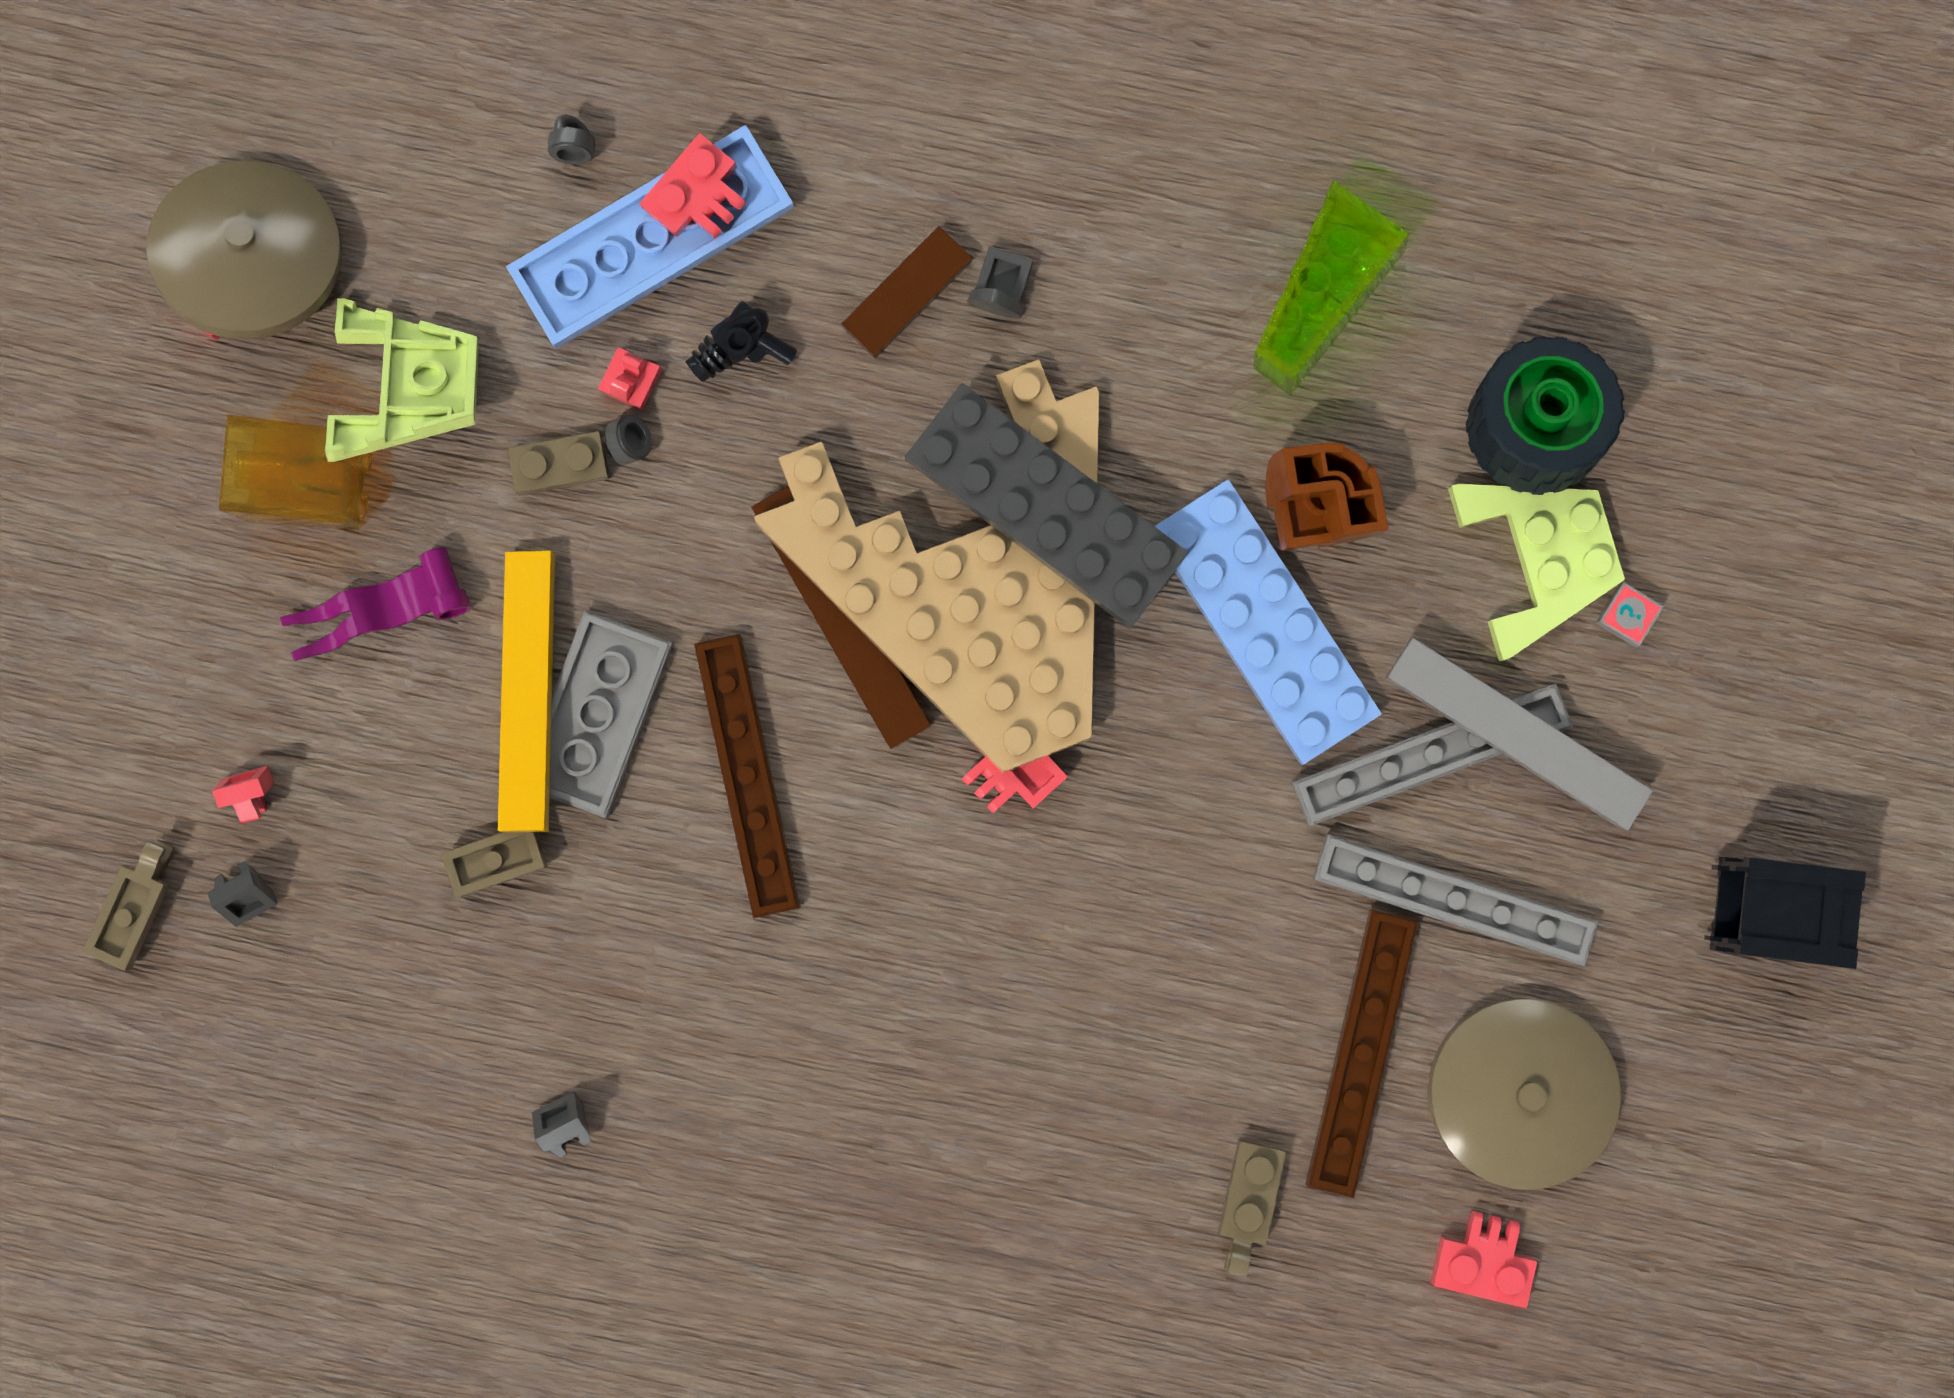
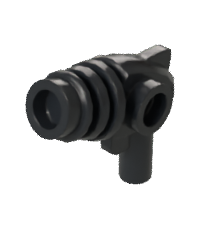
(738, 337)

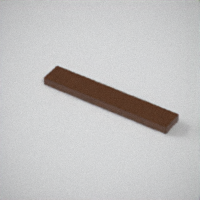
(869, 670)
(747, 776)
(1361, 1053)

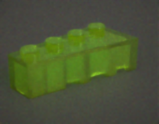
(1332, 279)

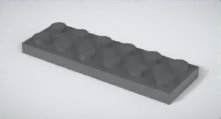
(1046, 505)

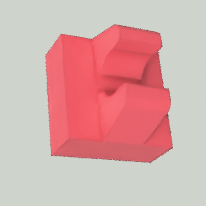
(630, 379)
(245, 793)

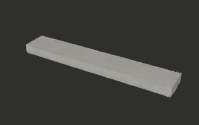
(1519, 734)
(1411, 762)
(1455, 900)

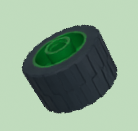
(1544, 415)

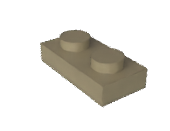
(558, 463)
(493, 861)

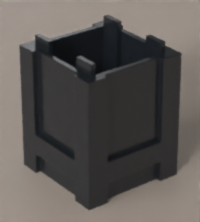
(1787, 911)

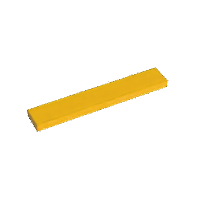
(526, 692)

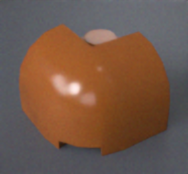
(1323, 496)

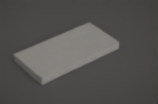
(601, 710)

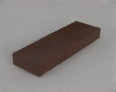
(906, 292)

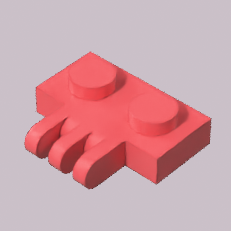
(694, 190)
(1031, 781)
(1485, 1263)

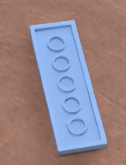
(628, 254)
(1267, 624)

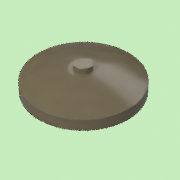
(244, 249)
(1524, 1093)

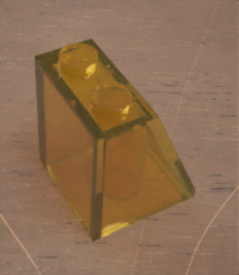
(283, 477)

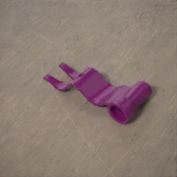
(387, 604)

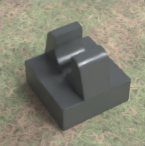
(241, 896)
(560, 1123)

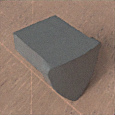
(1001, 283)

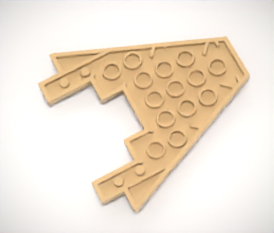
(972, 619)

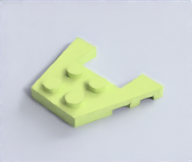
(424, 382)
(1561, 549)

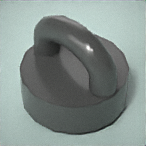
(571, 143)
(627, 439)

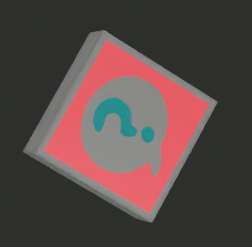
(1629, 614)

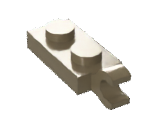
(130, 908)
(1250, 1201)

